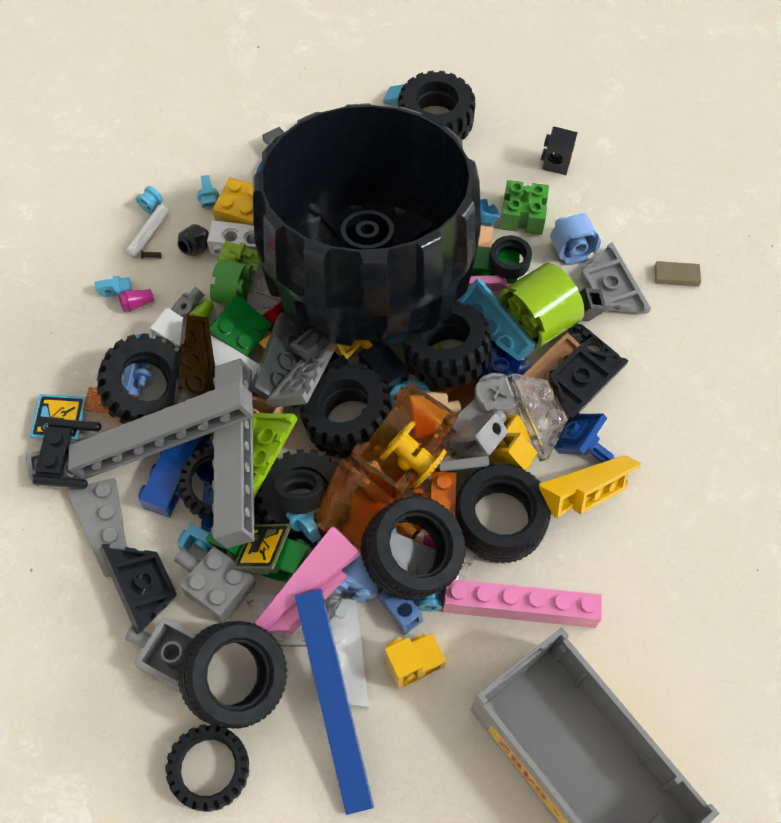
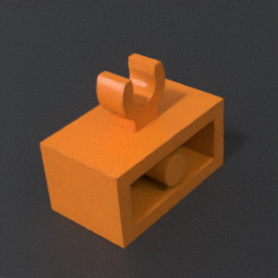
(441, 490)

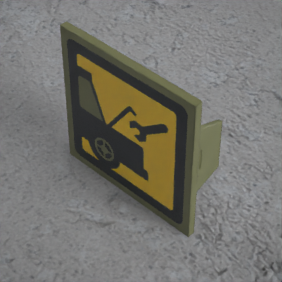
(264, 551)

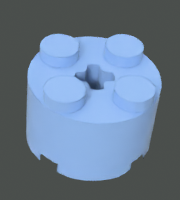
(575, 238)
(358, 582)

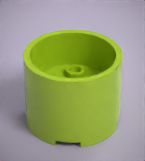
(544, 303)

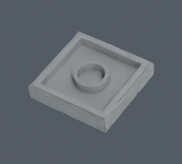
(459, 464)

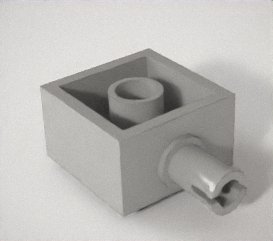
(214, 582)
(161, 650)

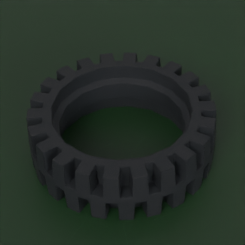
(186, 491)
(178, 753)

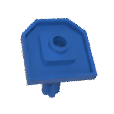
(581, 437)

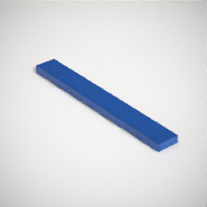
(334, 702)

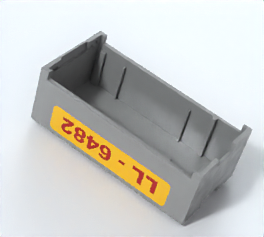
(582, 743)

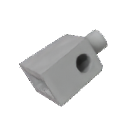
(480, 435)

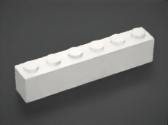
(170, 326)

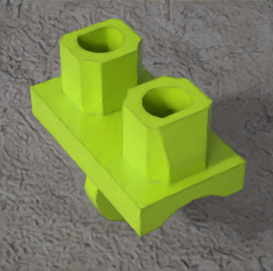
(240, 254)

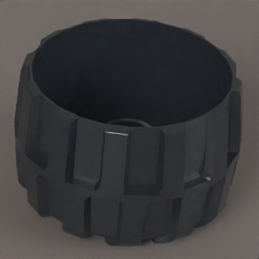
(367, 222)

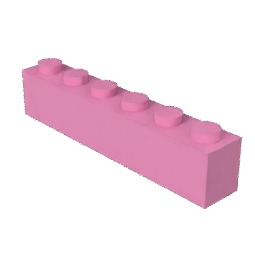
(523, 603)

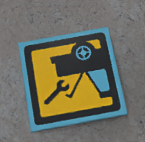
(57, 407)

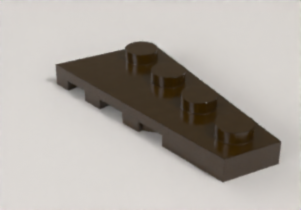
(195, 359)

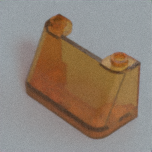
(431, 429)
(353, 502)

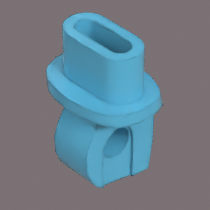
(207, 195)
(112, 286)
(306, 524)

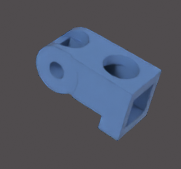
(403, 611)

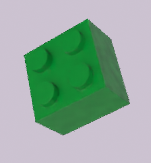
(240, 326)

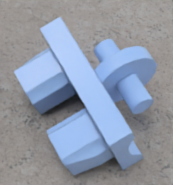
(135, 377)

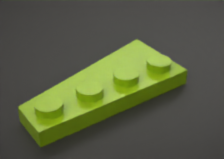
(269, 436)

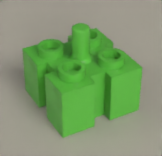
(524, 207)

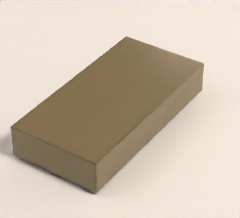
(677, 273)

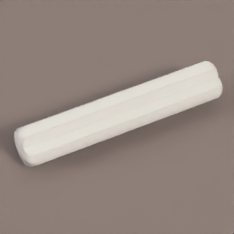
(147, 230)

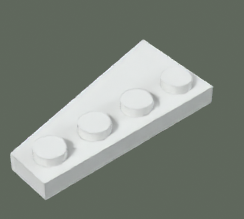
(349, 650)

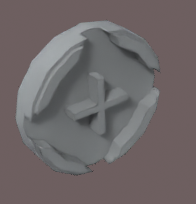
(494, 394)

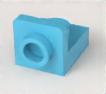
(196, 536)

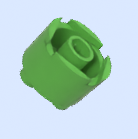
(230, 280)

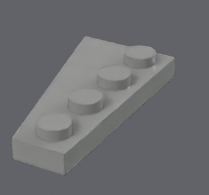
(100, 516)

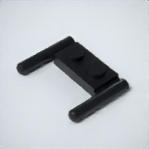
(55, 451)

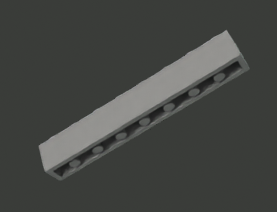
(161, 430)
(233, 468)

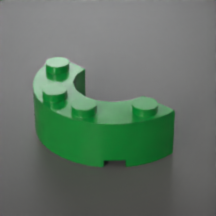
(288, 562)

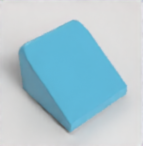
(392, 95)

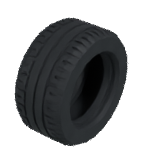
(513, 482)
(441, 528)
(269, 681)

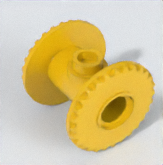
(411, 456)

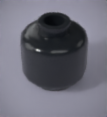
(193, 240)

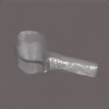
(468, 561)

